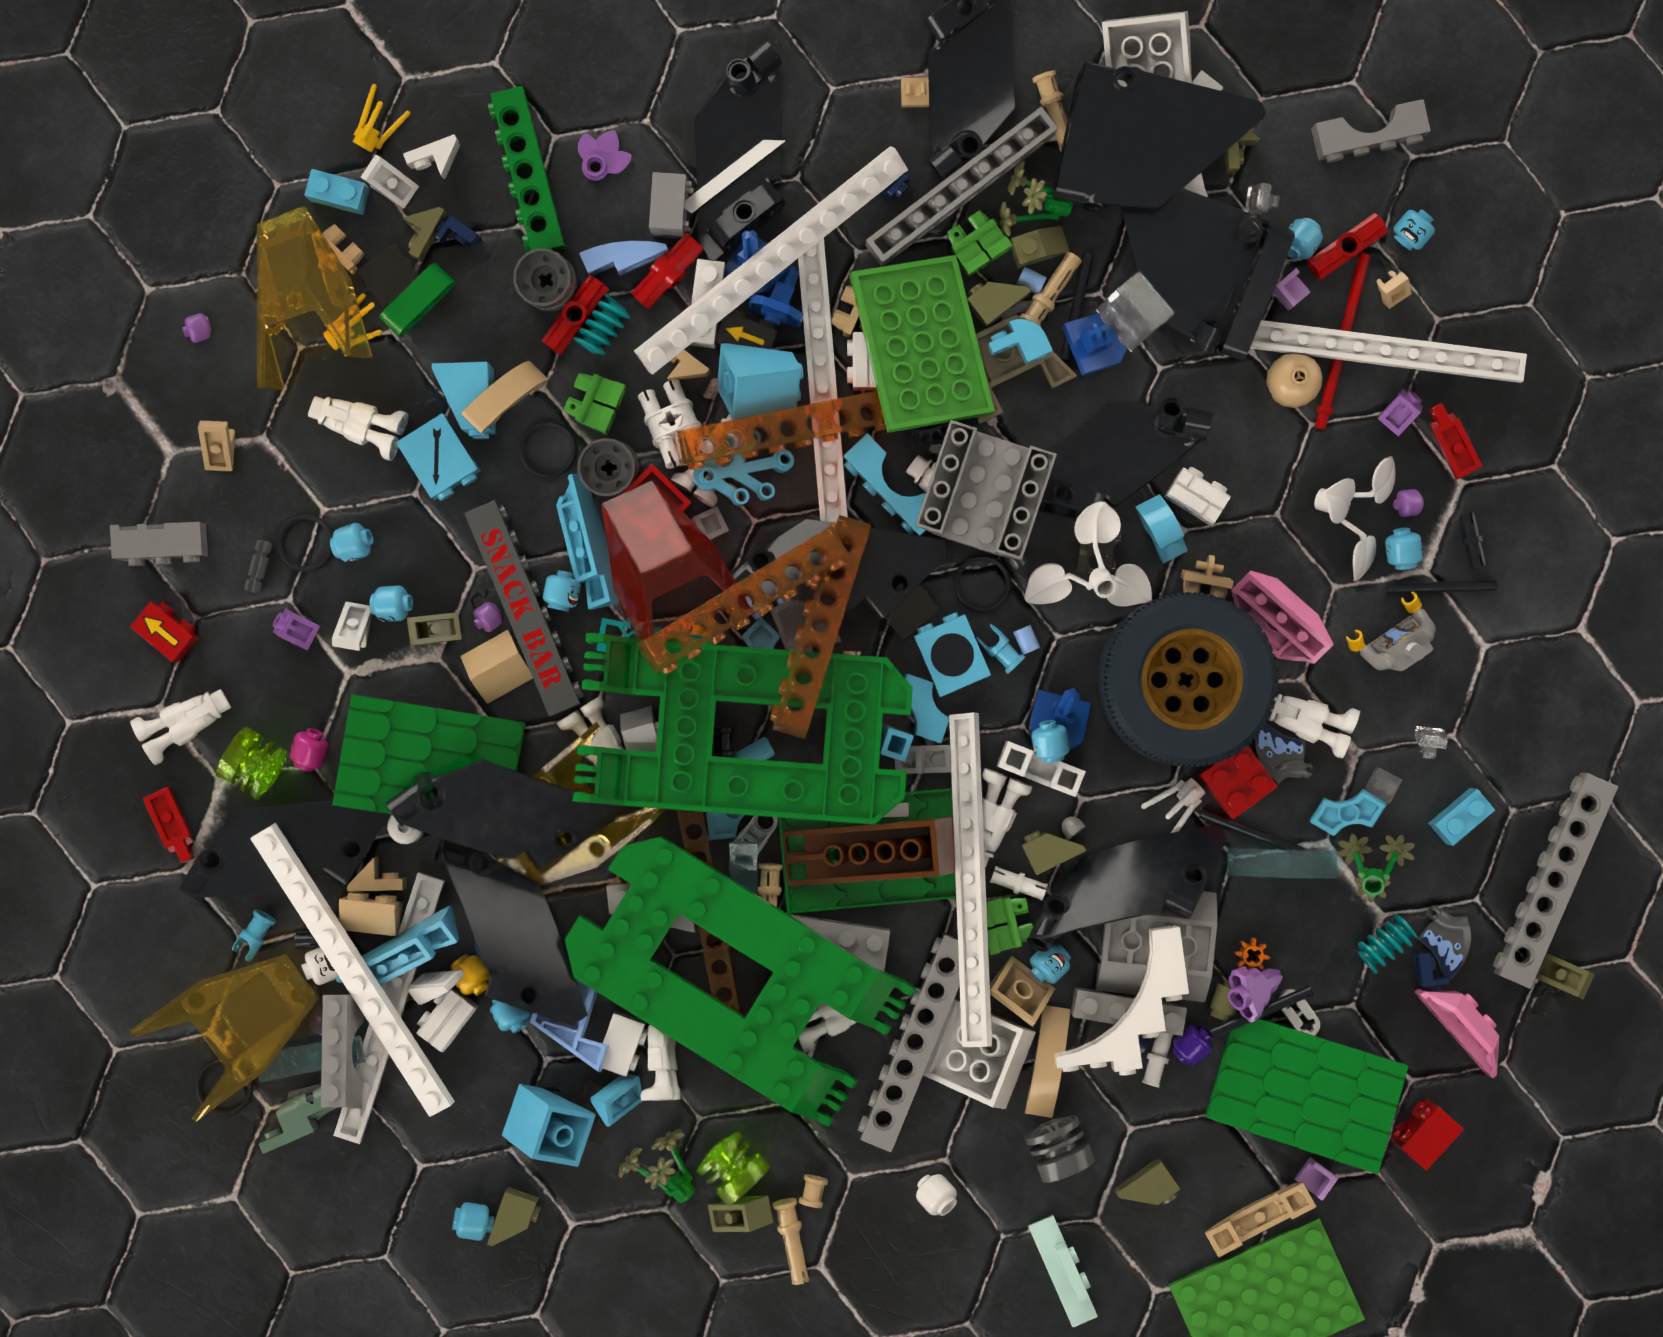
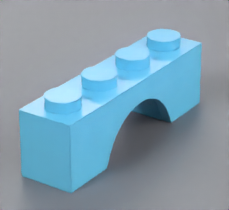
(867, 460)

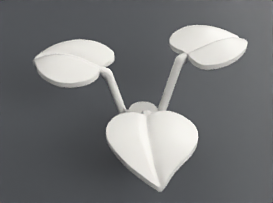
(1337, 501)
(1126, 588)

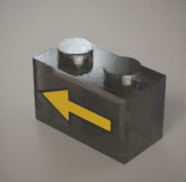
(740, 330)

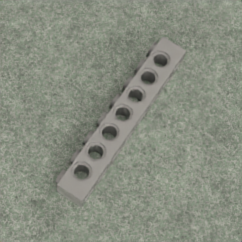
(961, 186)
(1568, 871)
(886, 1134)

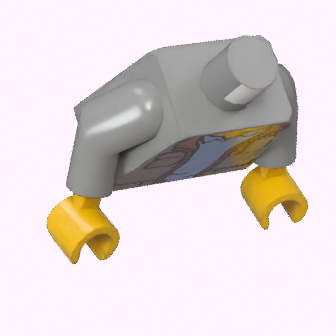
(1401, 644)

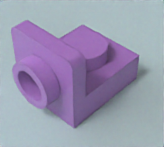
(1401, 411)
(295, 628)

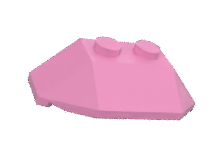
(1287, 621)
(1466, 1025)

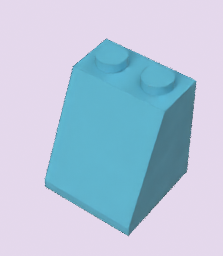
(757, 380)
(461, 386)
(548, 1126)

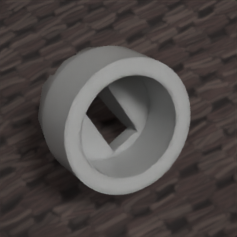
(1072, 826)

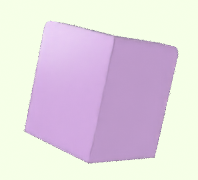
(1290, 290)
(1316, 1178)

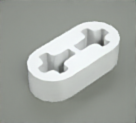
(1305, 1009)

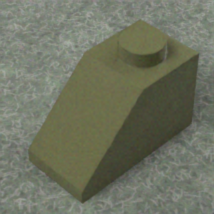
(1038, 246)
(995, 300)
(1048, 850)
(1149, 1185)
(514, 1215)
(742, 1215)

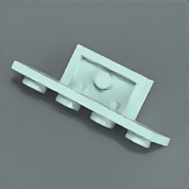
(1061, 1267)

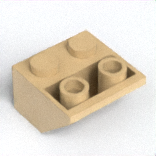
(371, 915)

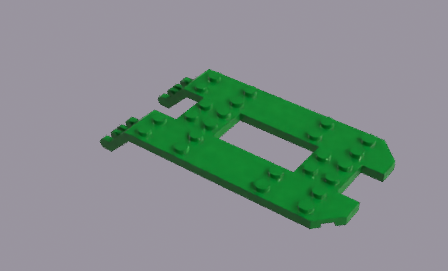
(690, 779)
(803, 966)

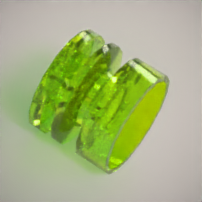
(256, 765)
(732, 1167)

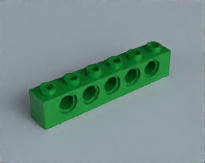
(515, 102)

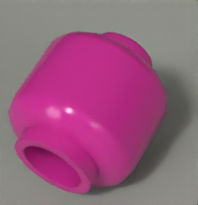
(308, 750)

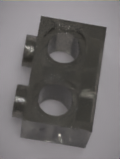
(1106, 550)

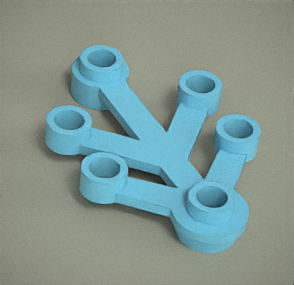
(739, 471)

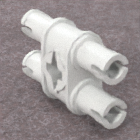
(659, 420)

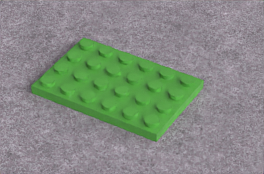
(921, 343)
(1271, 1290)

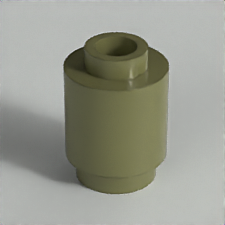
(1220, 1003)

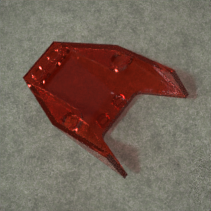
(654, 552)

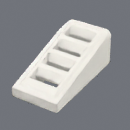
(433, 984)

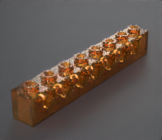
(688, 440)
(825, 543)
(798, 722)

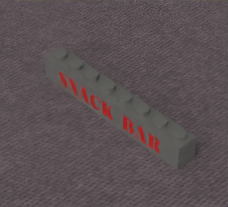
(523, 607)

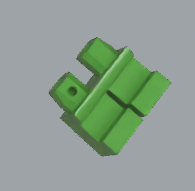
(980, 246)
(597, 390)
(1009, 934)

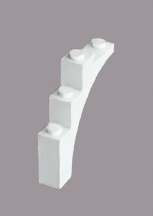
(1145, 1016)

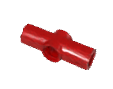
(1360, 236)
(667, 271)
(563, 329)

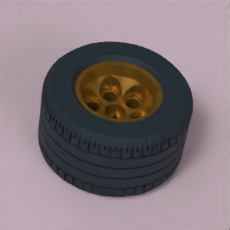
(1233, 650)

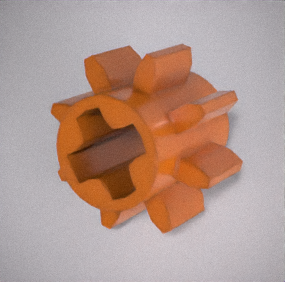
(1260, 956)

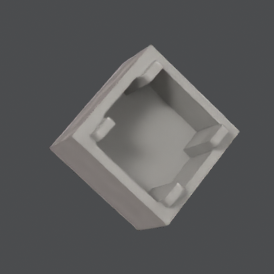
(667, 205)

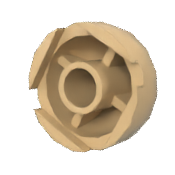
(1286, 388)

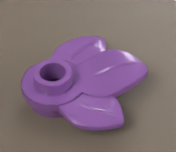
(604, 152)

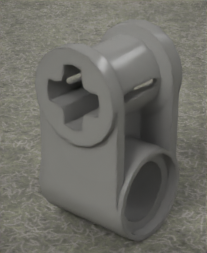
(756, 833)

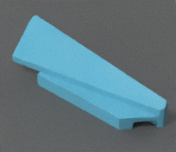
(586, 543)
(412, 946)

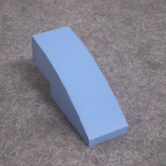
(623, 255)

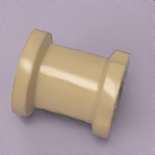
(813, 1191)

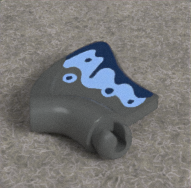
(1281, 755)
(1447, 938)

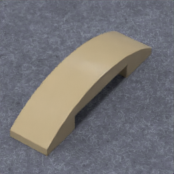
(504, 394)
(1045, 1075)
(1259, 1216)

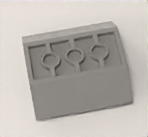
(985, 491)
(1127, 949)

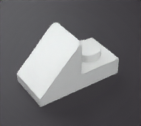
(440, 151)
(389, 181)
(352, 627)

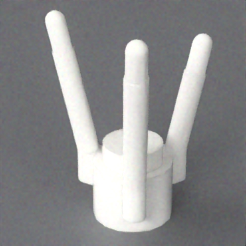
(1188, 794)

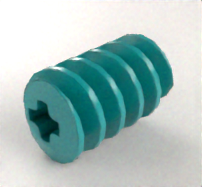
(602, 326)
(1386, 943)

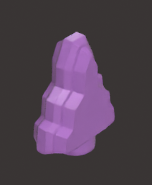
(1252, 990)

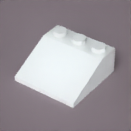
(1150, 44)
(980, 1071)

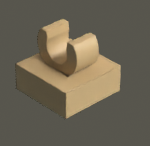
(915, 92)
(1395, 289)

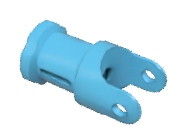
(1003, 651)
(254, 933)

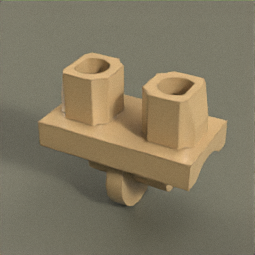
(350, 256)
(843, 320)
(1193, 579)

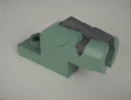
(296, 1117)

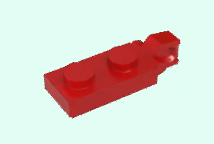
(1453, 442)
(170, 823)

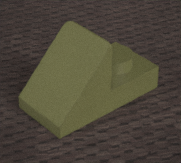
(1234, 156)
(427, 223)
(434, 629)
(1564, 976)

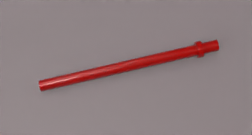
(1325, 409)

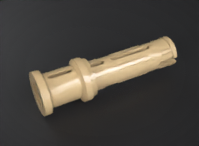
(1052, 100)
(1044, 301)
(769, 882)
(789, 1228)

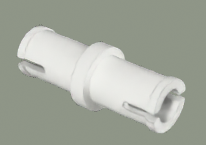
(1019, 883)
(1157, 1059)

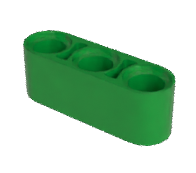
(417, 299)

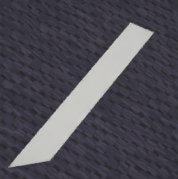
(730, 174)

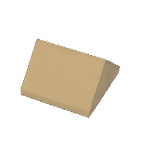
(496, 667)
(1020, 990)

